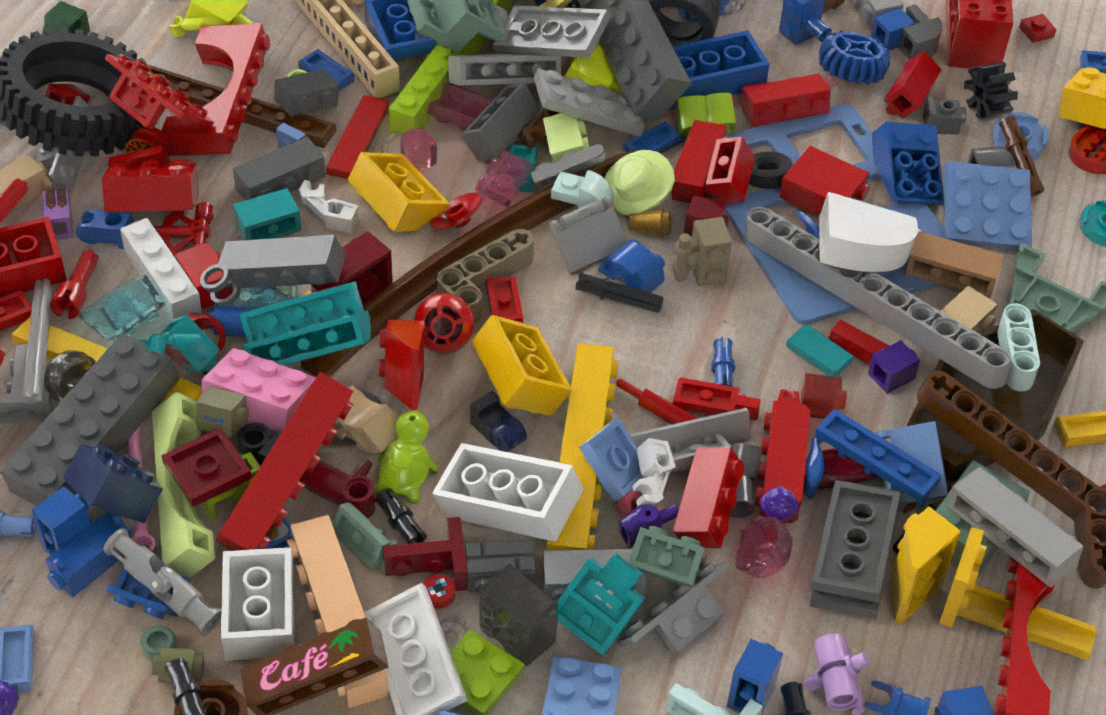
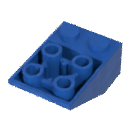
(909, 162)

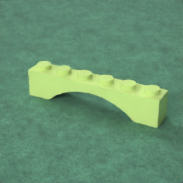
(184, 538)

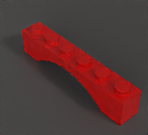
(1021, 684)

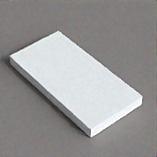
(418, 657)

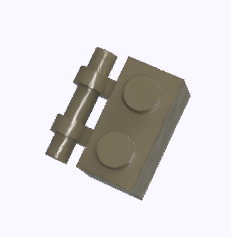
(704, 253)

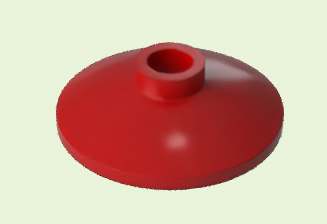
(458, 212)

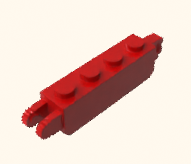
(784, 448)

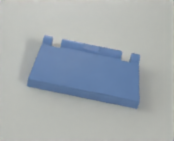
(924, 445)

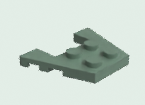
(1051, 299)

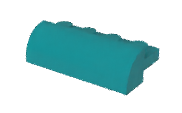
(307, 325)

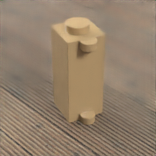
(28, 170)

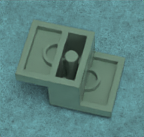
(456, 21)

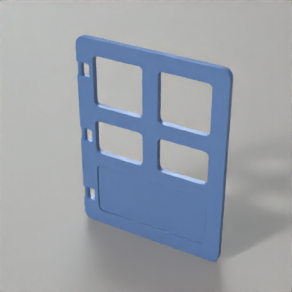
(801, 296)

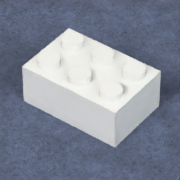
(257, 603)

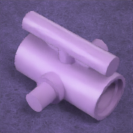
(838, 673)

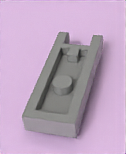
(570, 163)

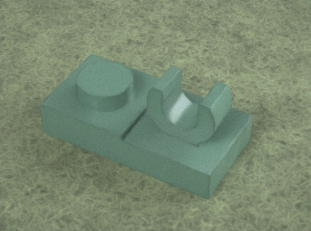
(361, 535)

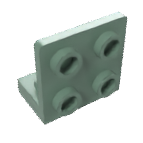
(667, 556)

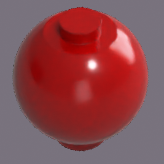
(447, 322)

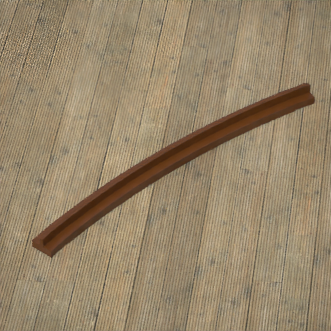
(422, 279)

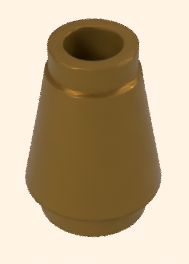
(651, 222)

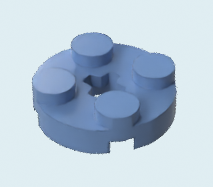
(1036, 134)

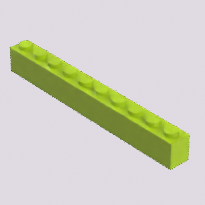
(426, 85)

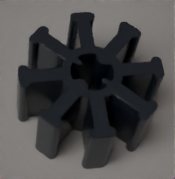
(990, 90)

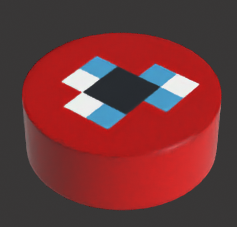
(441, 590)

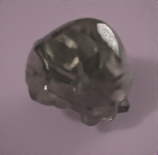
(65, 372)

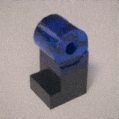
(496, 423)

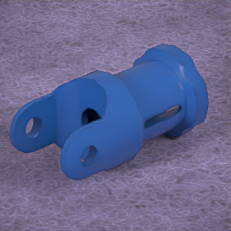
(899, 703)

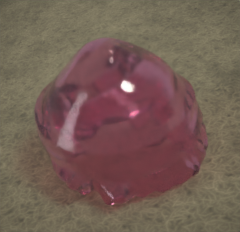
(764, 547)

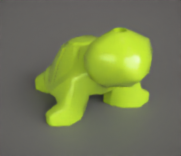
(406, 460)

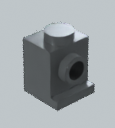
(944, 114)

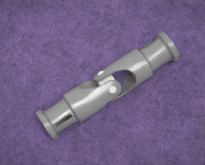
(159, 579)

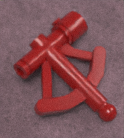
(195, 232)

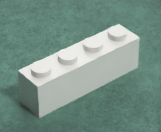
(154, 259)

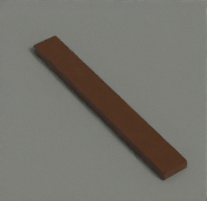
(257, 113)

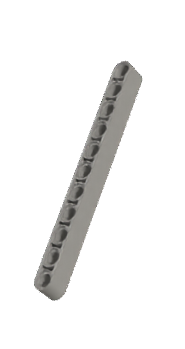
(881, 300)

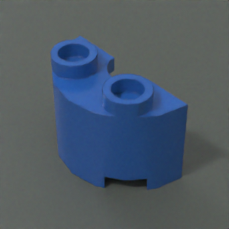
(635, 266)

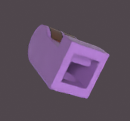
(58, 208)

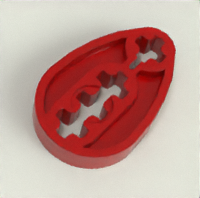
(1083, 144)

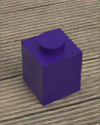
(893, 366)

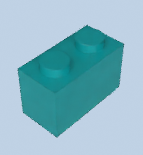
(267, 216)

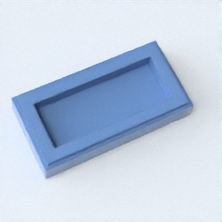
(17, 656)

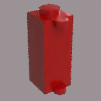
(912, 85)

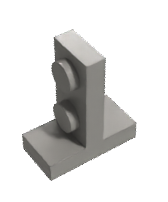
(12, 403)

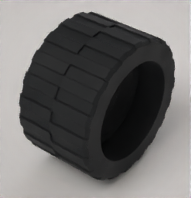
(681, 33)

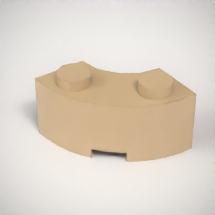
(368, 423)

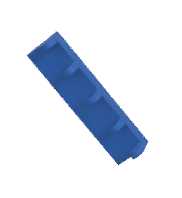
(878, 456)

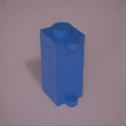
(83, 556)

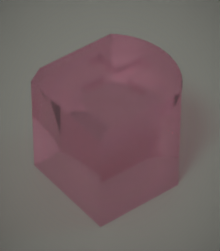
(419, 148)

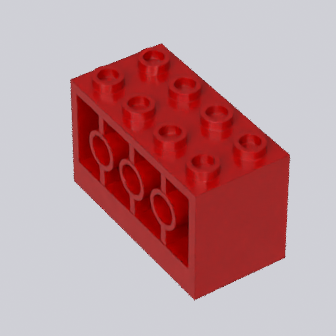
(977, 31)

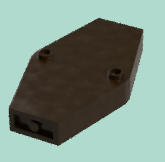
(1027, 409)

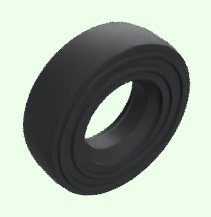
(769, 160)

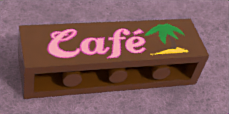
(314, 667)

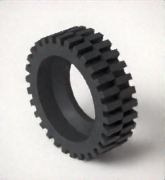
(60, 59)

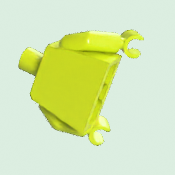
(210, 14)
(594, 70)

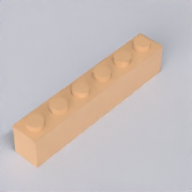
(331, 595)

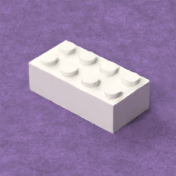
(508, 491)

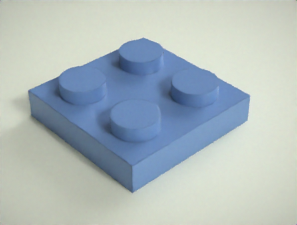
(613, 458)

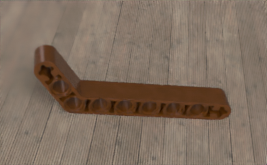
(943, 398)

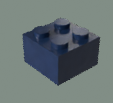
(113, 482)

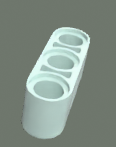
(1018, 338)

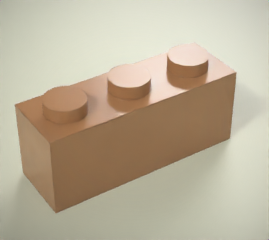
(953, 264)

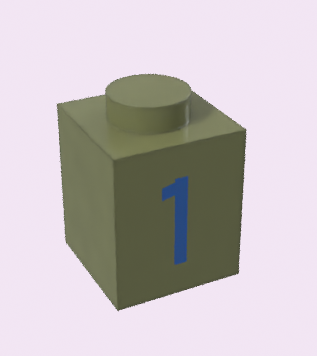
(221, 410)

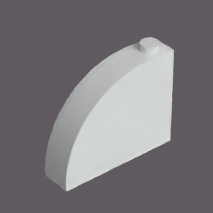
(864, 235)

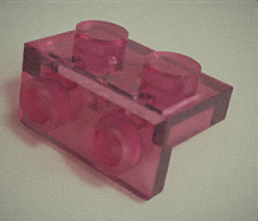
(458, 105)
(504, 178)

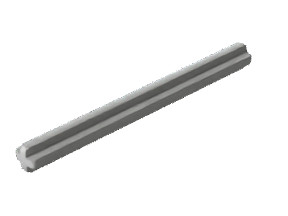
(37, 342)

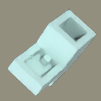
(580, 189)

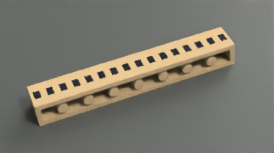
(354, 45)

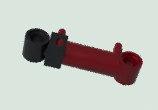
(325, 479)

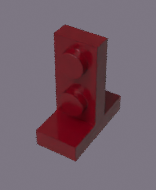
(431, 556)

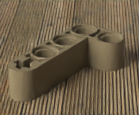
(496, 260)

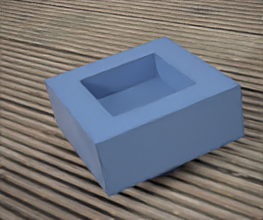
(288, 135)

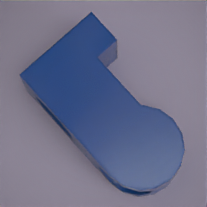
(103, 227)

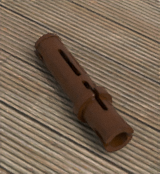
(1017, 146)

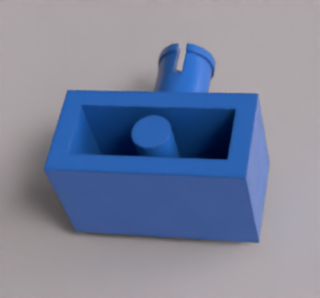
(803, 21)

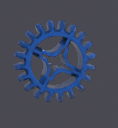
(854, 57)

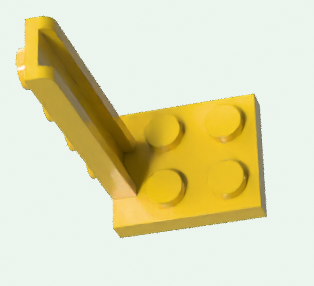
(988, 607)

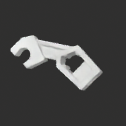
(335, 213)
(655, 466)

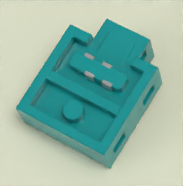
(601, 601)

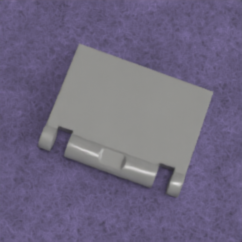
(588, 234)

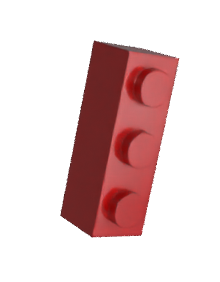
(855, 341)

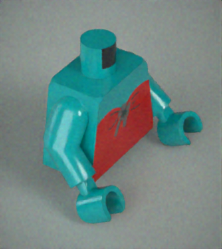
(185, 345)

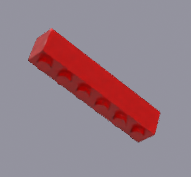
(286, 464)

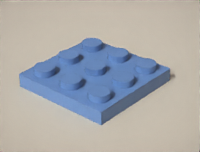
(987, 205)

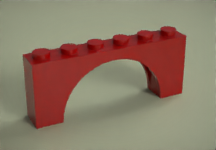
(241, 51)

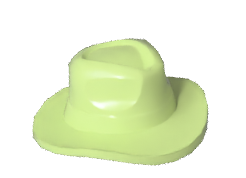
(640, 181)

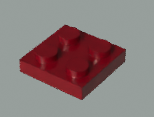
(206, 467)

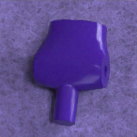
(644, 517)

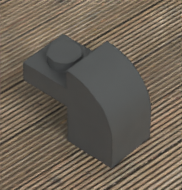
(922, 35)

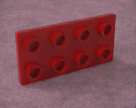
(148, 94)

